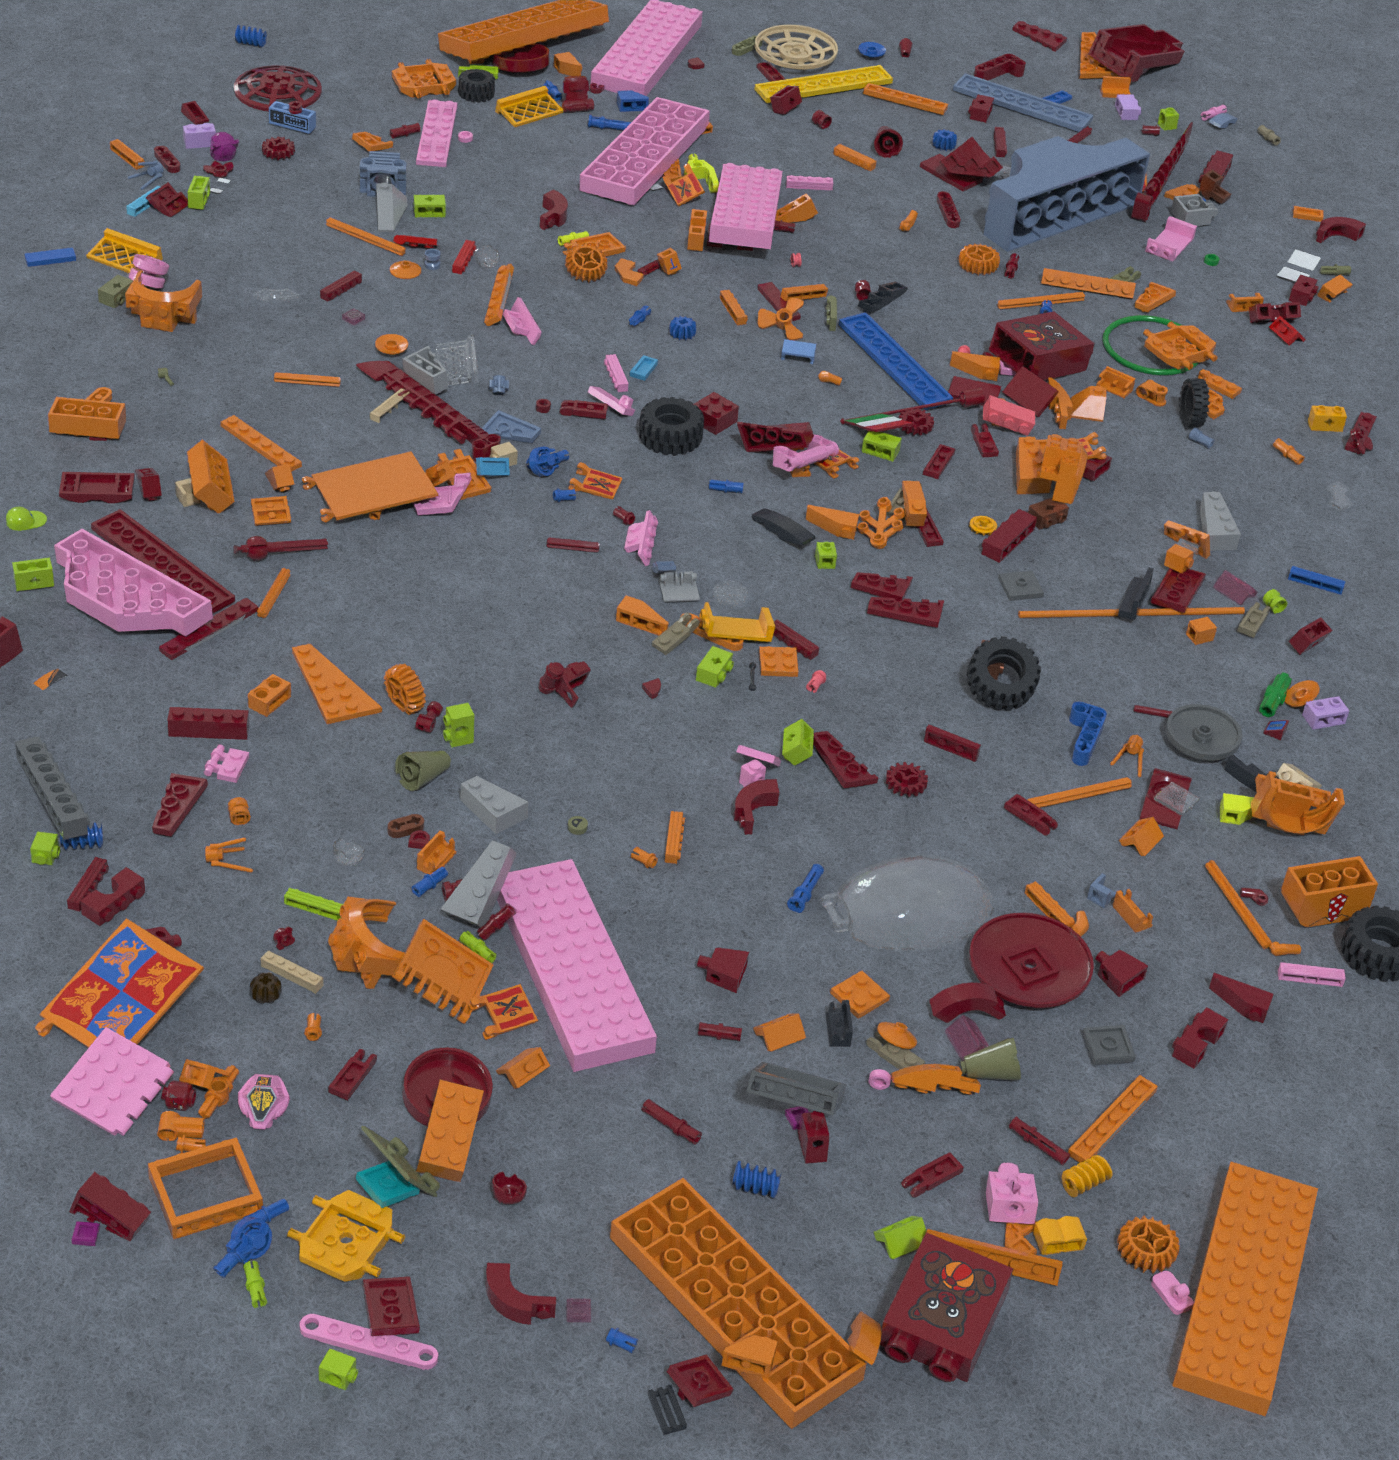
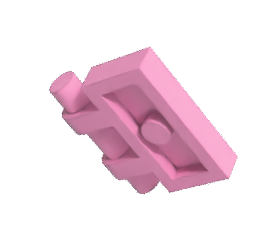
(232, 764)

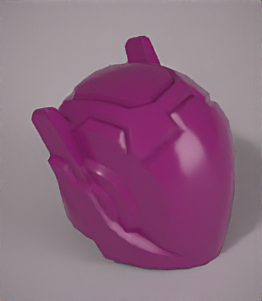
(223, 146)

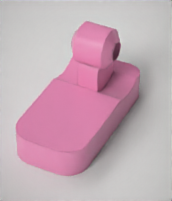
(1172, 1292)

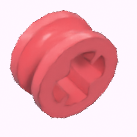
(796, 260)

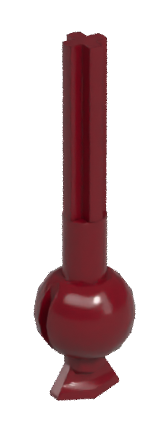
(258, 548)

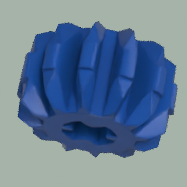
(944, 140)
(682, 328)

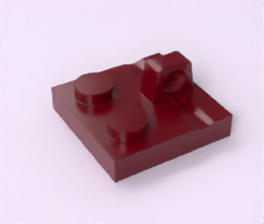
(699, 1381)

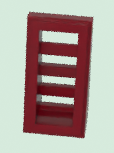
(194, 113)

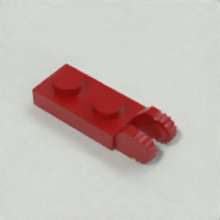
(413, 241)

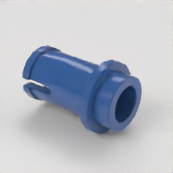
(1046, 307)
(559, 495)
(620, 1339)

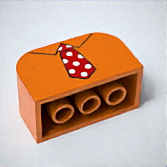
(1328, 890)

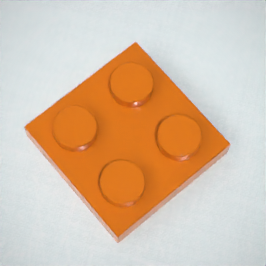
(778, 661)
(861, 992)

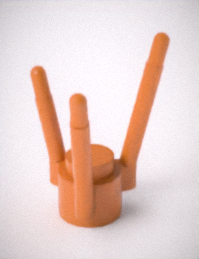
(1133, 746)
(215, 853)

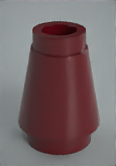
(905, 47)

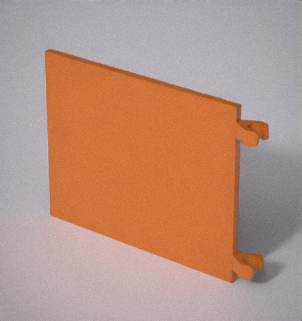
(371, 486)

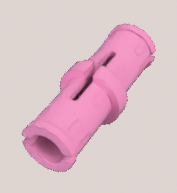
(1213, 112)

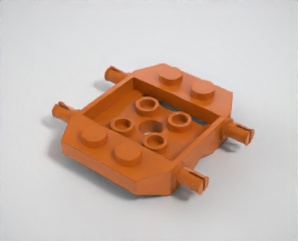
(419, 79)
(1175, 350)

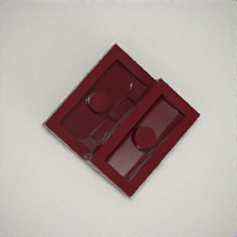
(168, 200)

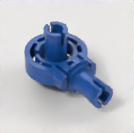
(545, 461)
(245, 1244)

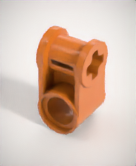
(1151, 392)

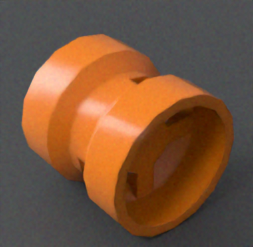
(239, 811)

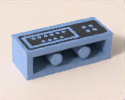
(302, 122)

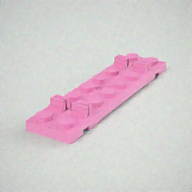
(436, 133)

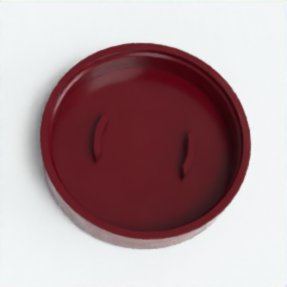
(527, 59)
(447, 1065)

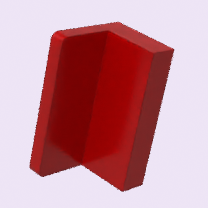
(1285, 331)

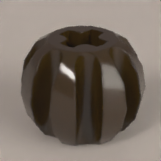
(265, 988)

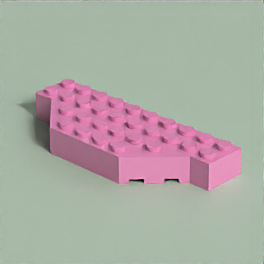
(125, 590)

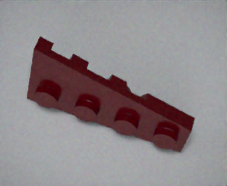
(1043, 36)
(921, 612)
(842, 762)
(179, 799)

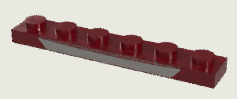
(219, 623)

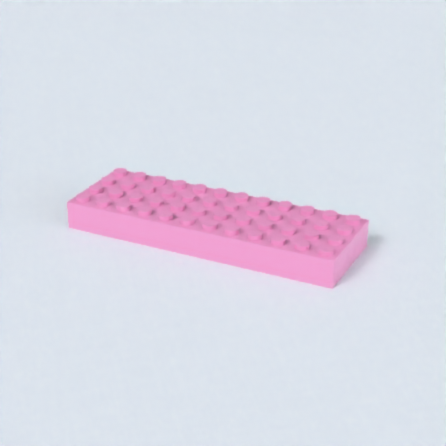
(647, 47)
(644, 151)
(575, 967)

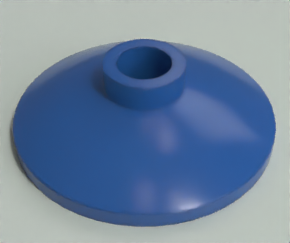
(872, 49)

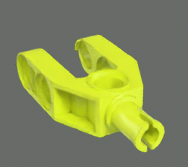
(704, 171)

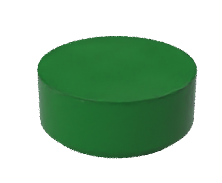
(1211, 259)

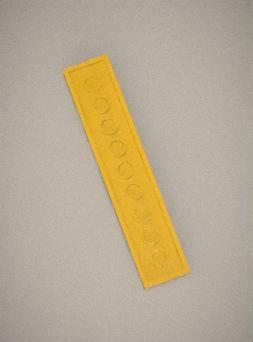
(828, 82)

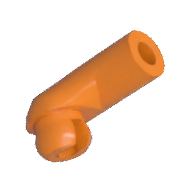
(828, 377)
(1284, 949)

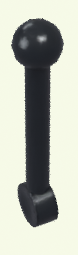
(752, 687)

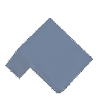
(1099, 893)

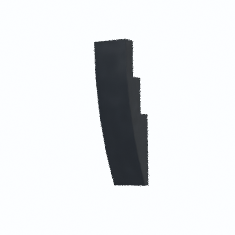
(885, 295)
(787, 529)
(1243, 773)

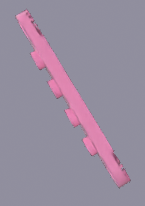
(360, 1340)

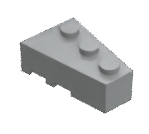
(426, 370)
(493, 804)

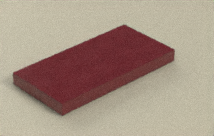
(960, 182)
(1178, 589)

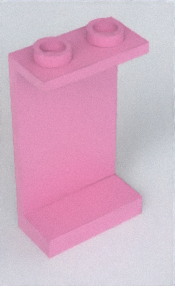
(1172, 240)

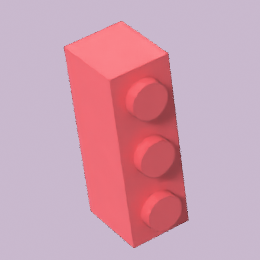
(1008, 415)

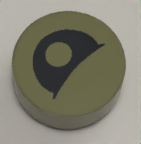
(577, 825)

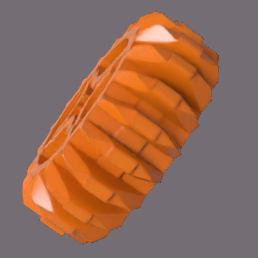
(979, 259)
(586, 263)
(404, 688)
(1146, 1247)

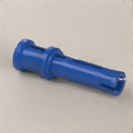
(602, 123)
(814, 874)

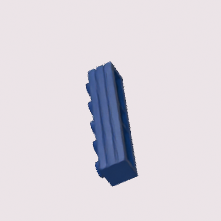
(1316, 580)

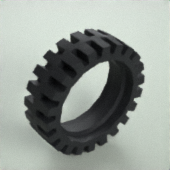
(1194, 402)

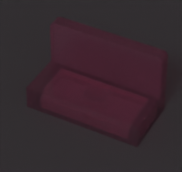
(1234, 588)
(966, 1036)

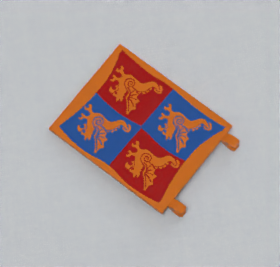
(121, 988)

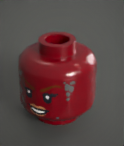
(179, 1095)

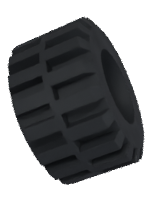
(476, 85)

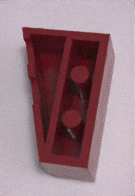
(110, 1206)

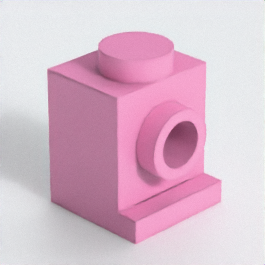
(752, 772)

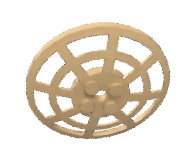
(795, 51)

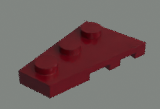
(882, 586)

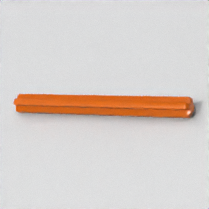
(365, 236)
(1037, 301)
(1082, 792)
(1238, 904)

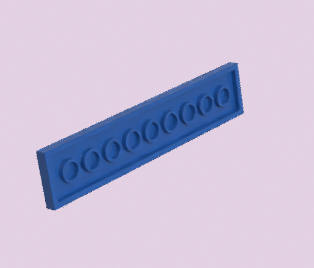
(894, 360)

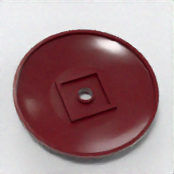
(1056, 951)

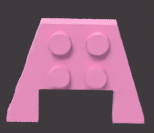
(447, 497)

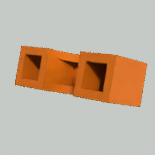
(697, 230)

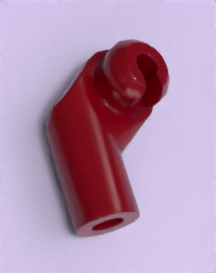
(1256, 895)

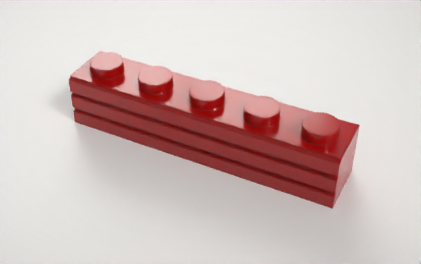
(464, 257)

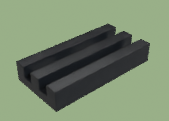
(678, 1412)

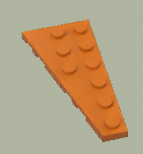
(1088, 65)
(332, 690)

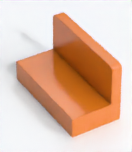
(1115, 86)
(1143, 835)
(781, 1031)
(524, 1066)
(199, 1073)

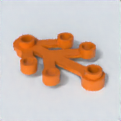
(879, 539)

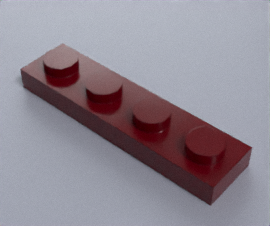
(1366, 420)

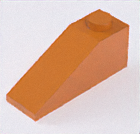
(797, 210)
(977, 365)
(914, 503)
(834, 521)
(640, 615)

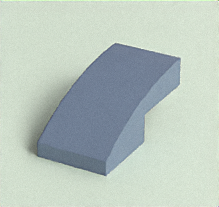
(1222, 120)
(663, 566)

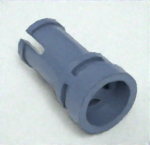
(1198, 436)

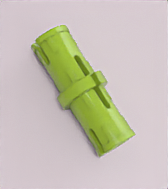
(477, 946)
(255, 1284)

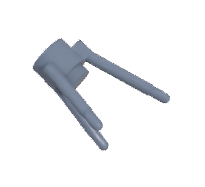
(155, 169)

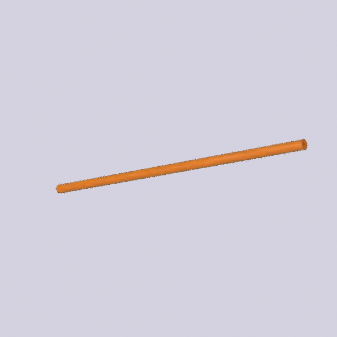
(1143, 612)

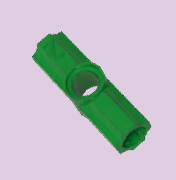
(1275, 695)

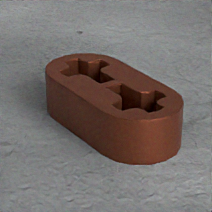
(405, 825)

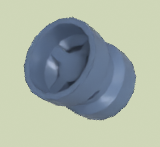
(432, 259)

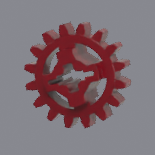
(278, 147)
(922, 421)
(906, 779)

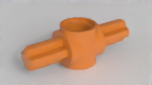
(218, 1092)

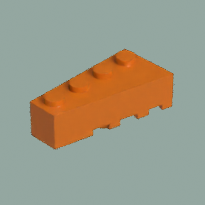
(1029, 467)

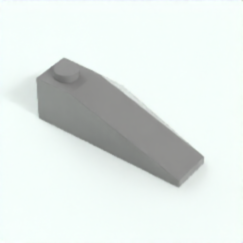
(390, 206)

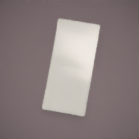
(1301, 259)

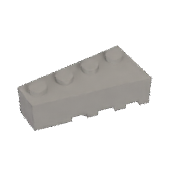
(1218, 522)
(481, 886)

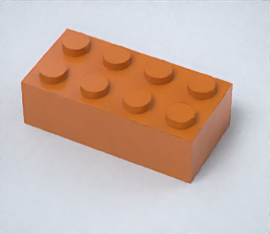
(87, 417)
(210, 477)
(450, 1131)

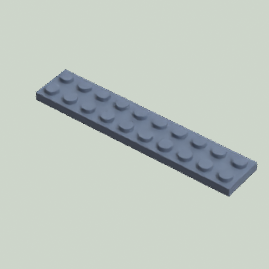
(1024, 102)

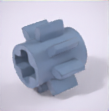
(499, 384)

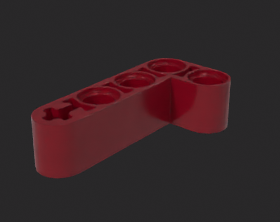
(1001, 65)

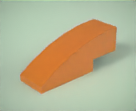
(865, 1337)

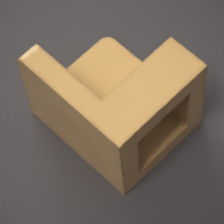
(184, 492)

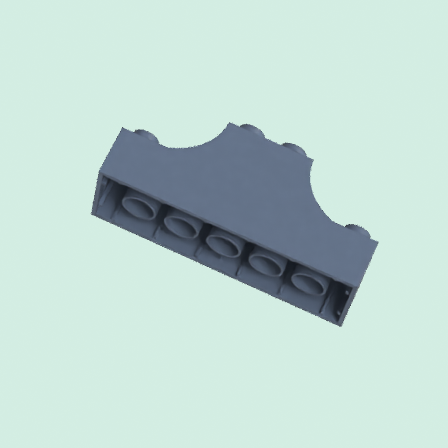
(1061, 188)

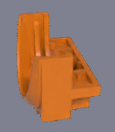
(163, 309)
(1064, 463)
(1287, 805)
(356, 946)

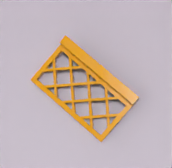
(524, 100)
(128, 244)

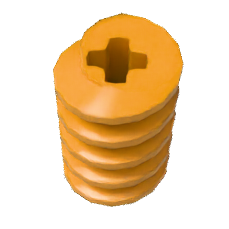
(1086, 1175)

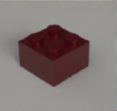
(717, 412)

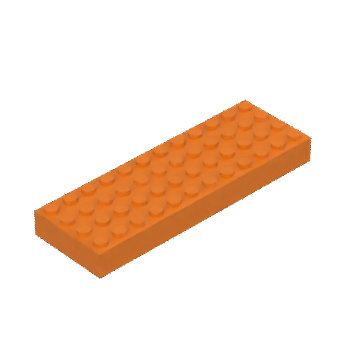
(522, 28)
(1246, 1289)
(734, 1295)

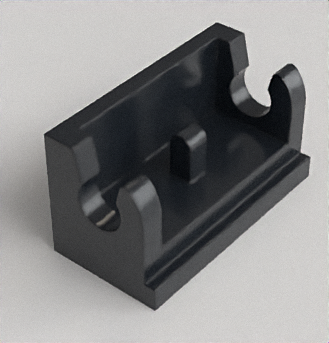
(839, 1025)

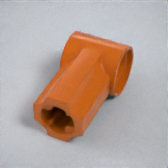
(174, 1126)

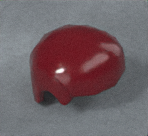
(513, 1185)

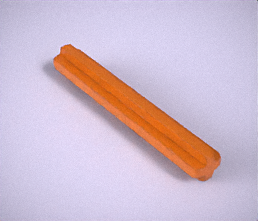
(307, 379)
(273, 593)

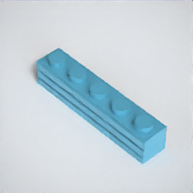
(140, 204)

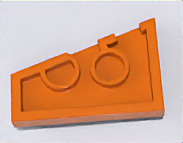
(1154, 296)
(1177, 531)

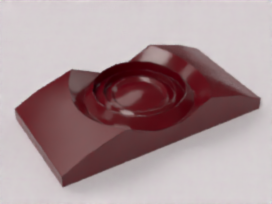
(96, 486)
(1152, 808)

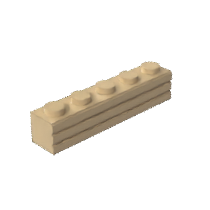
(386, 406)
(292, 971)

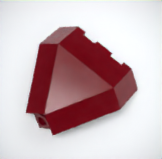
(970, 161)

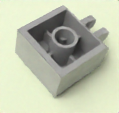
(1193, 209)

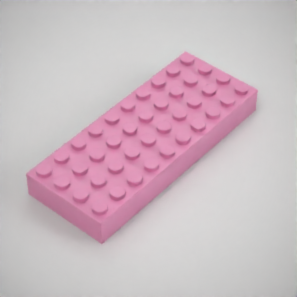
(746, 206)

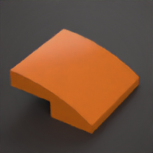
(270, 510)

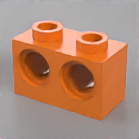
(269, 695)

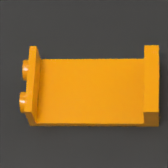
(738, 627)

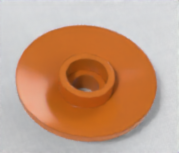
(405, 269)
(391, 344)
(1302, 693)
(897, 1034)

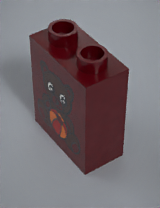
(1042, 345)
(945, 1308)

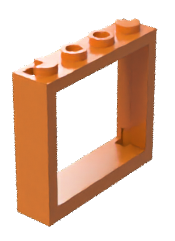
(209, 1216)

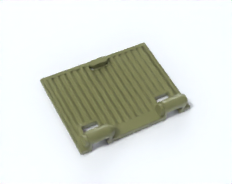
(398, 1159)

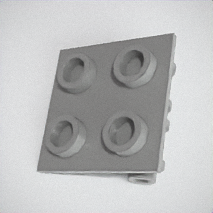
(679, 588)

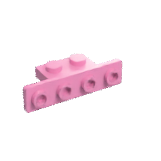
(522, 321)
(641, 537)

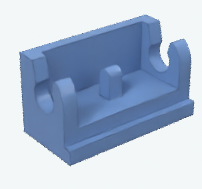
(798, 349)

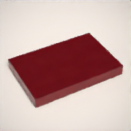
(962, 384)
(1030, 391)
(390, 1306)

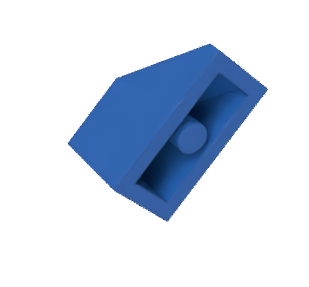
(631, 101)

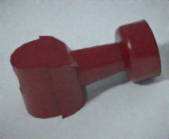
(428, 721)

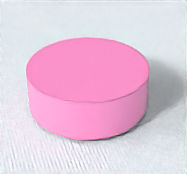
(465, 136)
(879, 1079)

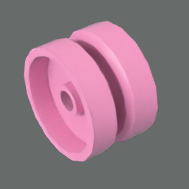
(152, 270)

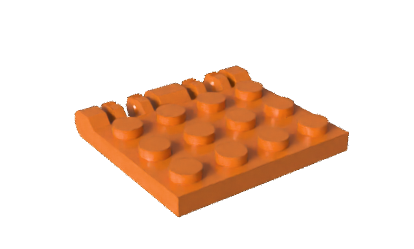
(445, 967)

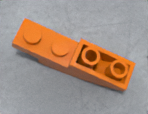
(1061, 404)
(927, 1076)

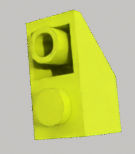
(1235, 809)

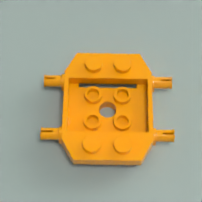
(350, 1261)

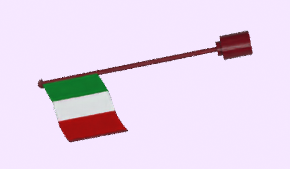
(883, 421)

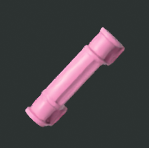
(818, 450)

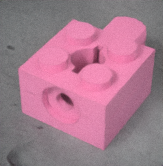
(1011, 1195)

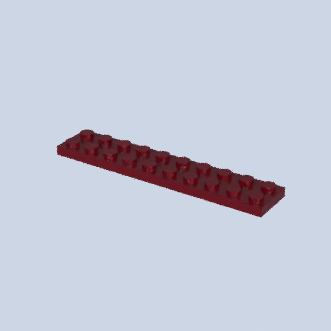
(143, 545)

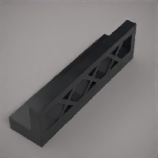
(1136, 595)

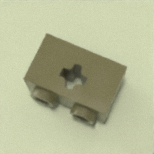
(114, 291)

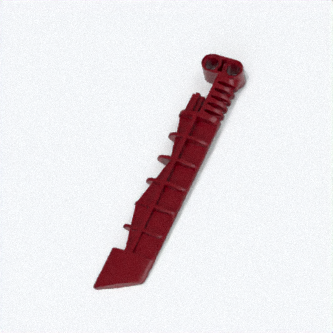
(1145, 201)
(445, 416)

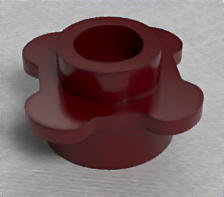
(283, 937)

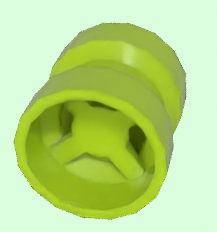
(1275, 601)

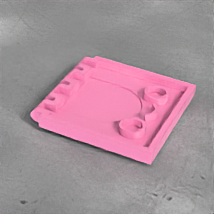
(112, 1082)

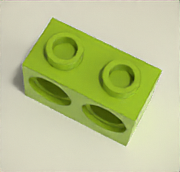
(198, 192)

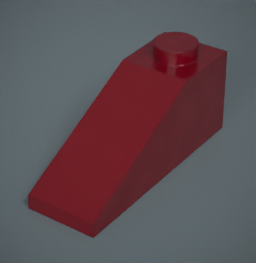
(148, 483)
(1244, 998)

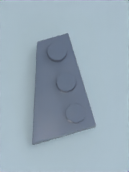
(511, 428)

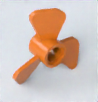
(767, 319)

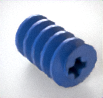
(251, 37)
(94, 835)
(756, 1179)

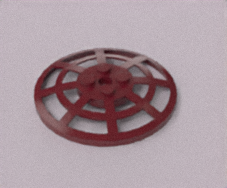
(276, 83)

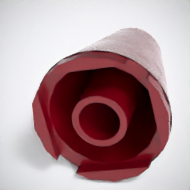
(888, 142)

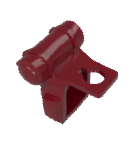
(576, 94)
(564, 679)

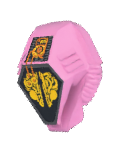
(263, 1100)

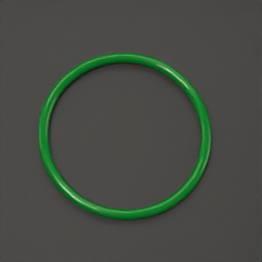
(1161, 372)

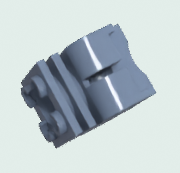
(382, 168)

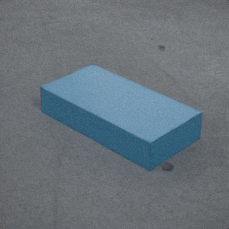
(643, 367)
(492, 466)

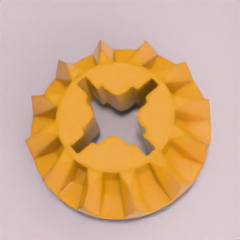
(987, 524)

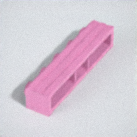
(815, 183)
(616, 372)
(1311, 974)

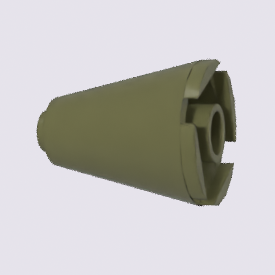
(420, 767)
(993, 1062)

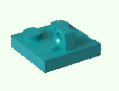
(386, 1184)

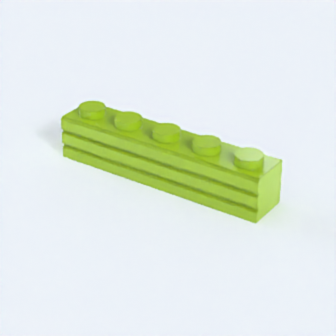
(312, 903)

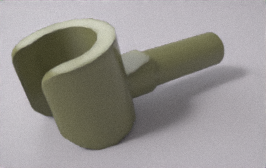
(163, 373)

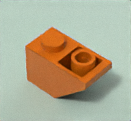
(567, 64)

